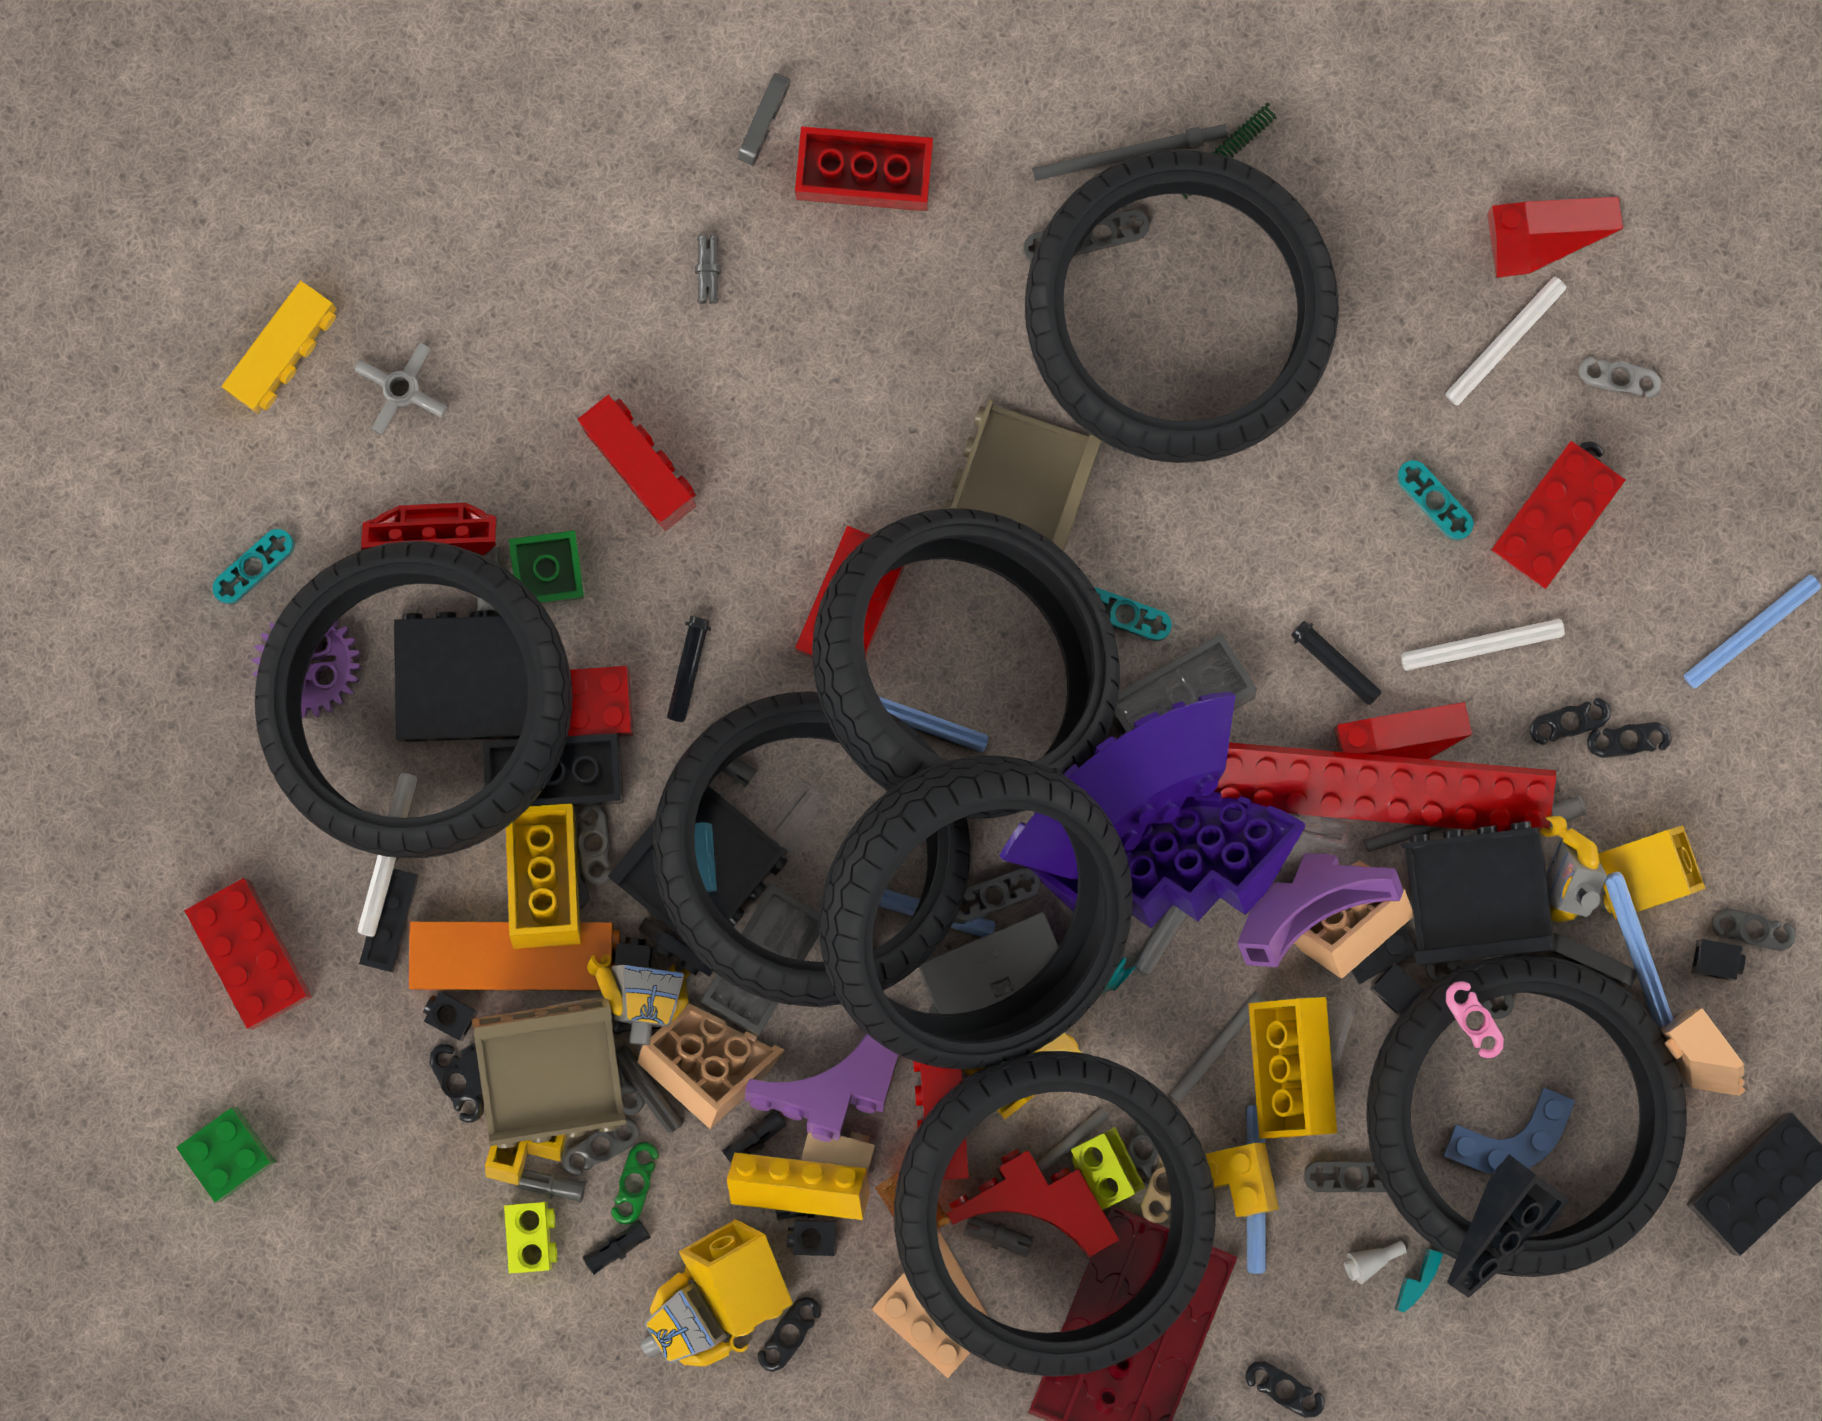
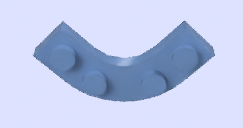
(1527, 1146)

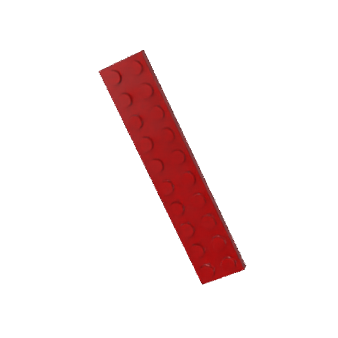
(1388, 787)

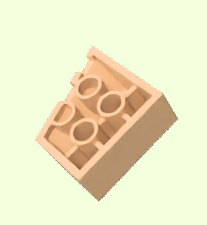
(706, 1062)
(909, 1319)

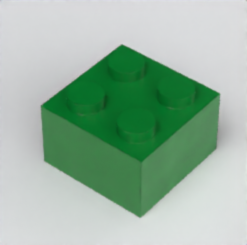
(548, 566)
(226, 1154)

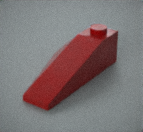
(1540, 232)
(1406, 734)

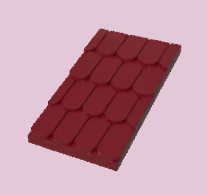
(1155, 1378)

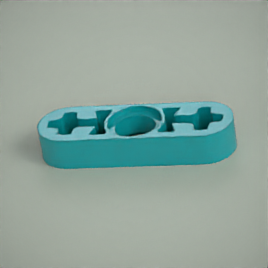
(1412, 487)
(228, 576)
(1151, 615)

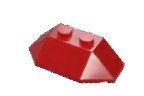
(442, 523)

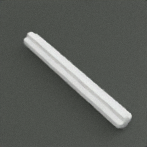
(1505, 341)
(1482, 644)
(384, 865)

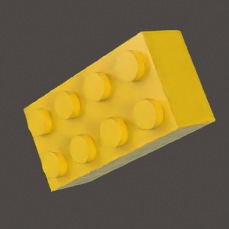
(543, 878)
(1292, 1067)

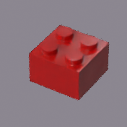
(601, 701)

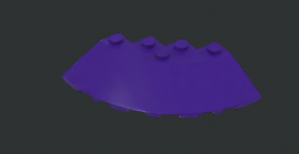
(1137, 780)
(1204, 855)

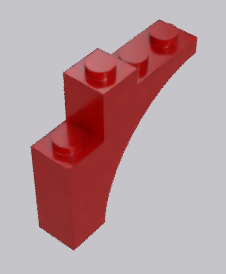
(1064, 1203)

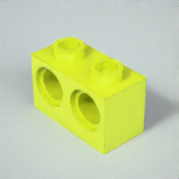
(1115, 1165)
(520, 1237)

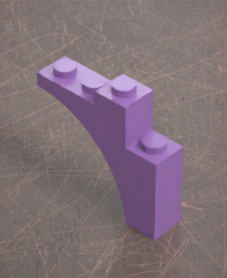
(1316, 893)
(825, 1098)

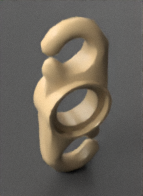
(1154, 1194)

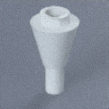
(1366, 1263)

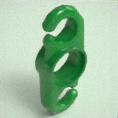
(635, 1199)

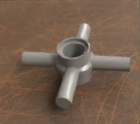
(388, 383)

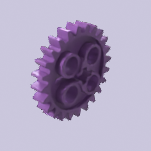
(314, 693)

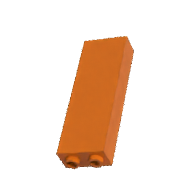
(483, 958)

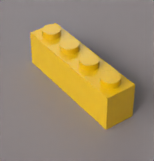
(280, 347)
(798, 1186)

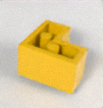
(508, 1163)
(1249, 1178)

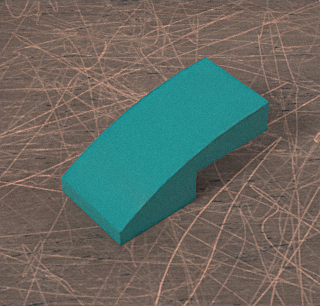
(1411, 1289)

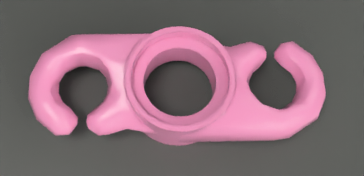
(1460, 1013)

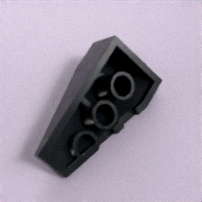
(1507, 1215)

